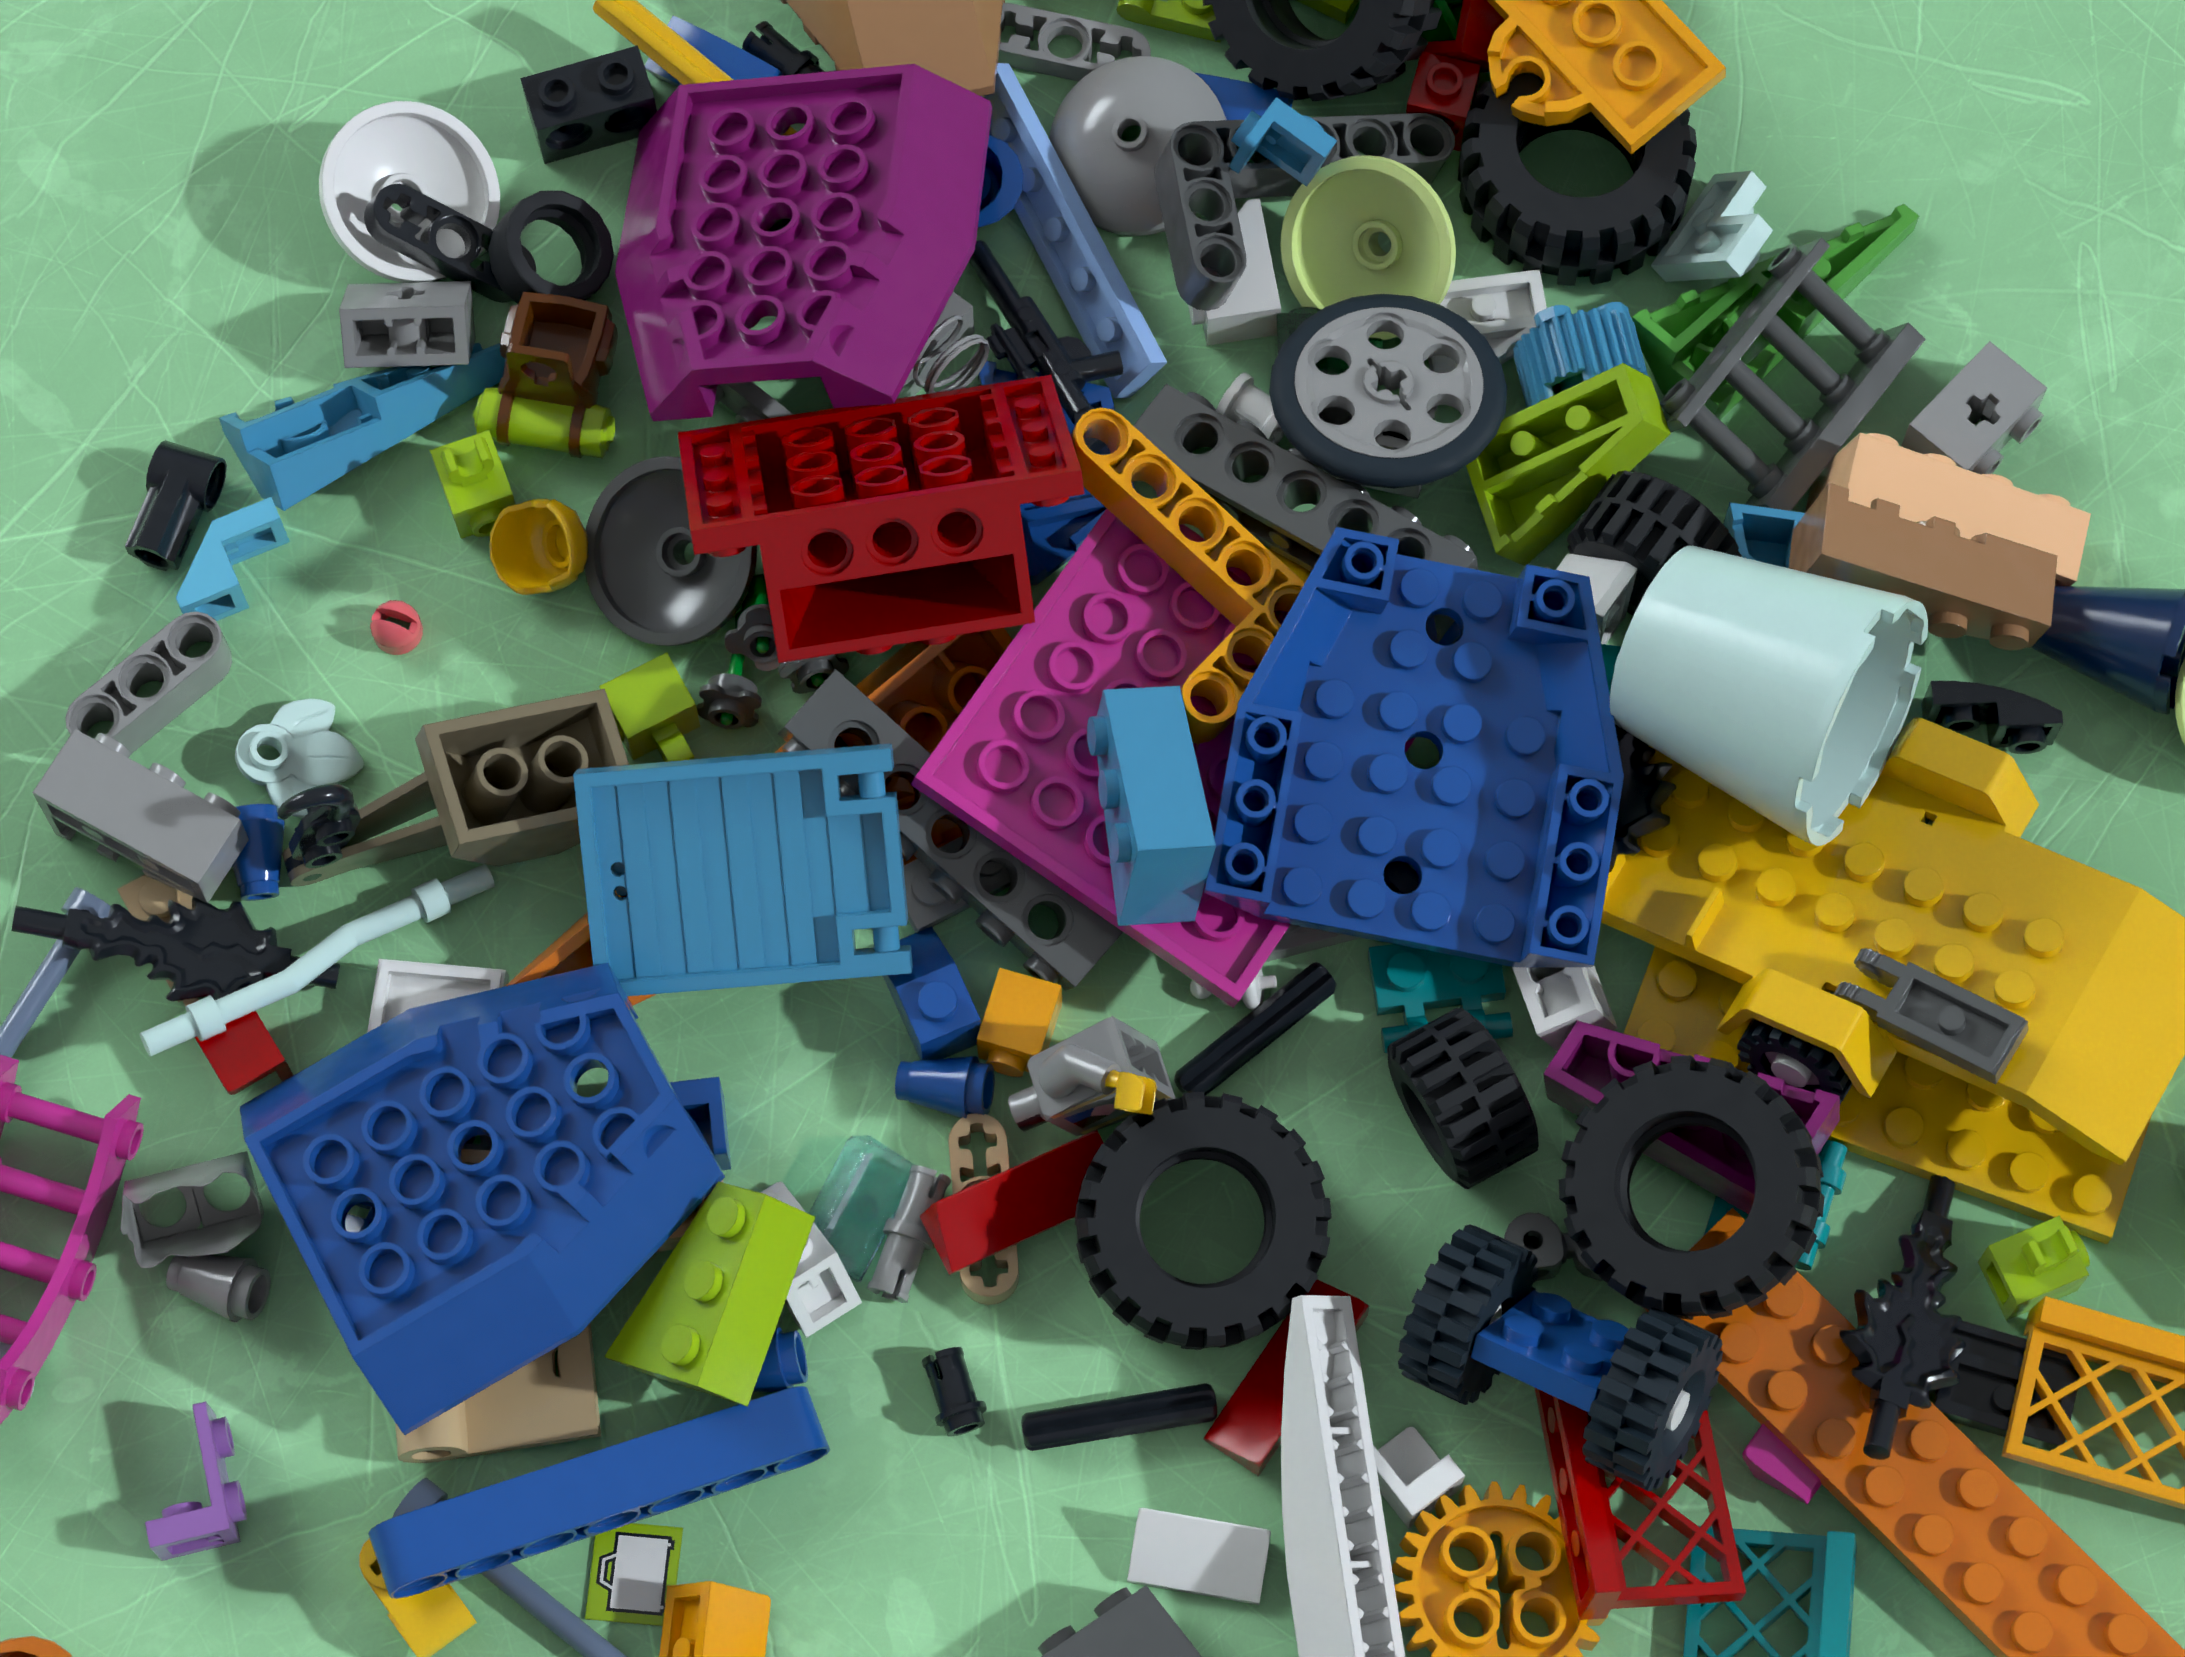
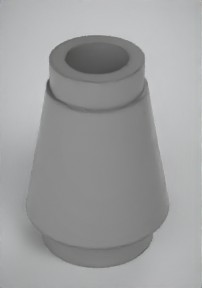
(221, 1283)

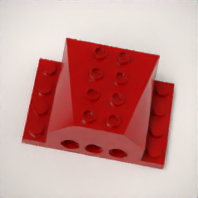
(885, 513)

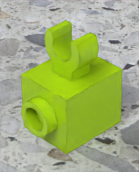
(473, 483)
(653, 710)

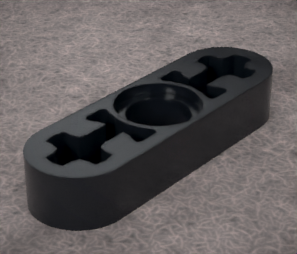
(425, 251)

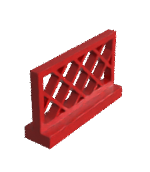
(1592, 1529)

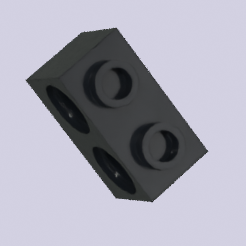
(589, 104)

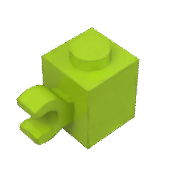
(2035, 1265)

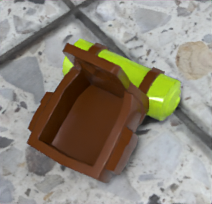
(552, 376)

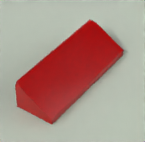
(1010, 1205)
(1252, 1418)

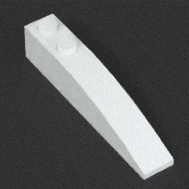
(1332, 1492)

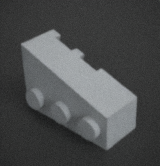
(141, 814)

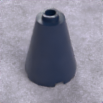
(2121, 639)

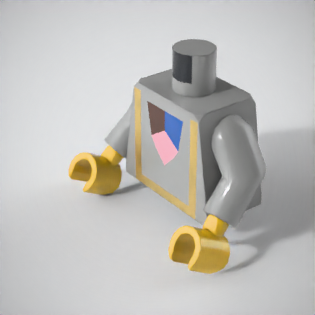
(1093, 1080)

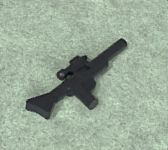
(1034, 343)

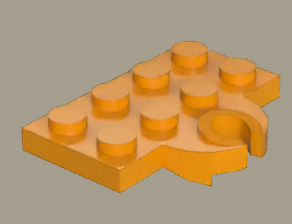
(1604, 57)

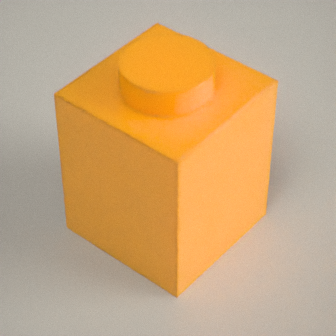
(1018, 1021)

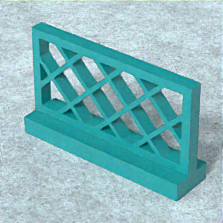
(1830, 1589)

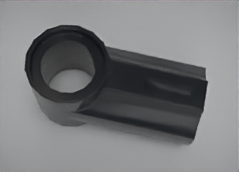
(179, 489)

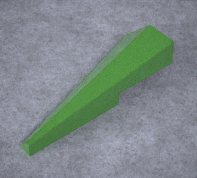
(1686, 332)

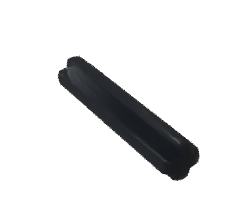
(1256, 1030)
(1119, 1417)

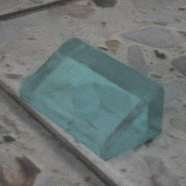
(859, 1199)

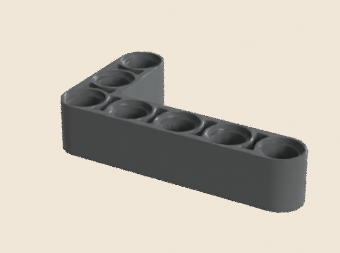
(1213, 187)

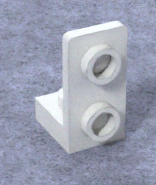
(821, 1284)

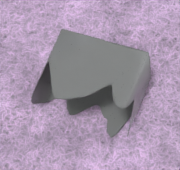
(220, 1228)

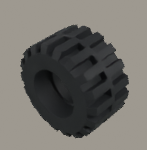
(1645, 524)
(1463, 1098)

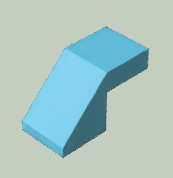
(233, 538)

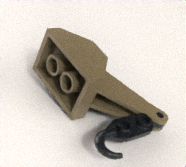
(491, 775)

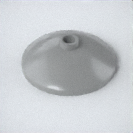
(1116, 175)

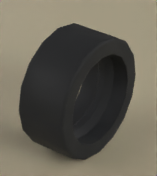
(577, 220)

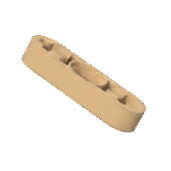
(962, 1165)

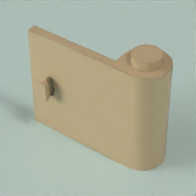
(518, 1411)

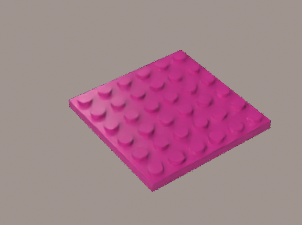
(1021, 753)

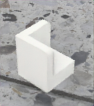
(1414, 1476)

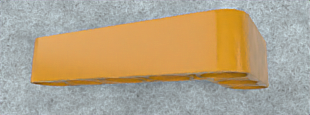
(1199, 563)

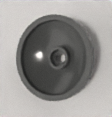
(640, 563)

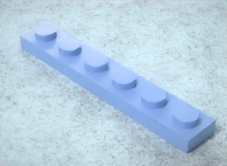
(1071, 243)

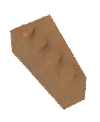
(1966, 585)

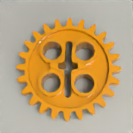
(1440, 1588)

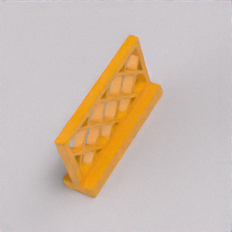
(2117, 1345)

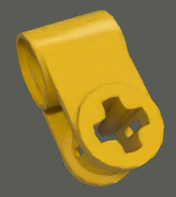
(423, 1620)

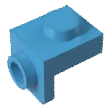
(1284, 138)

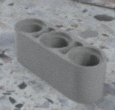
(159, 660)

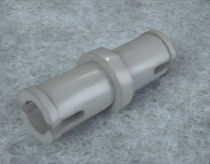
(907, 1235)

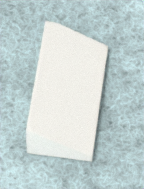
(1199, 1556)

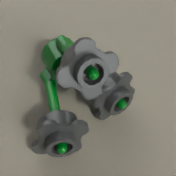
(733, 698)

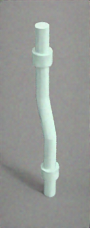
(209, 1016)

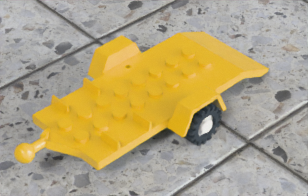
(1931, 881)

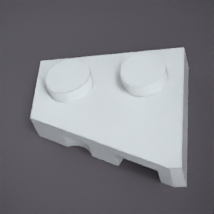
(1498, 307)

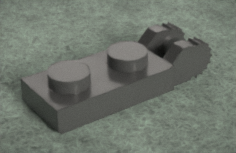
(1938, 1015)

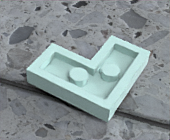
(1718, 233)

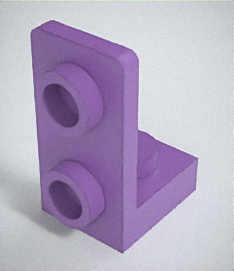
(188, 1526)

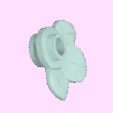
(306, 750)

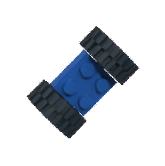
(1635, 1383)

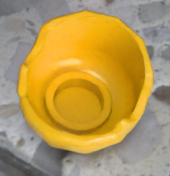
(538, 546)

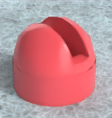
(391, 636)

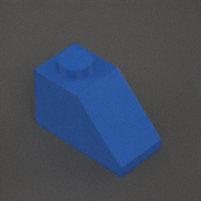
(934, 1000)

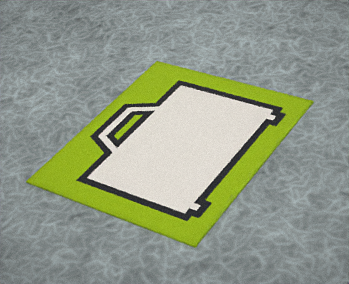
(633, 1573)

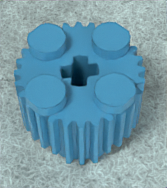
(1574, 348)

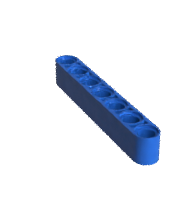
(597, 1492)

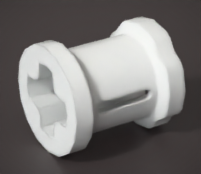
(1250, 404)

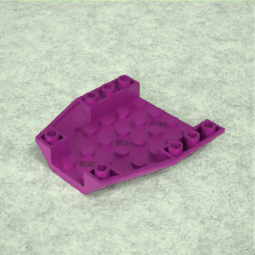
(876, 239)

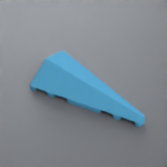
(342, 428)

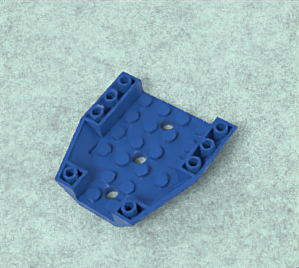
(1508, 822)
(496, 1256)

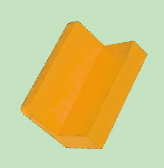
(714, 1621)

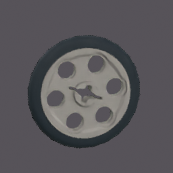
(1350, 449)

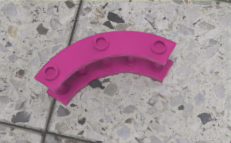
(74, 1274)

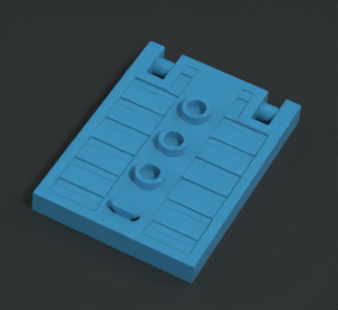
(743, 869)

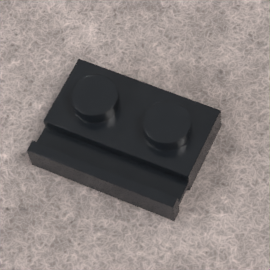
(1989, 1381)

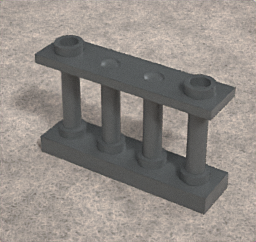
(1844, 396)

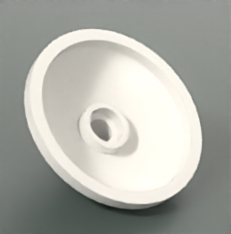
(413, 148)

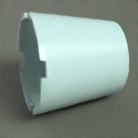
(1770, 683)

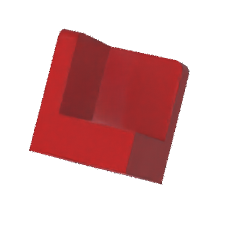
(1474, 34)
(244, 1054)

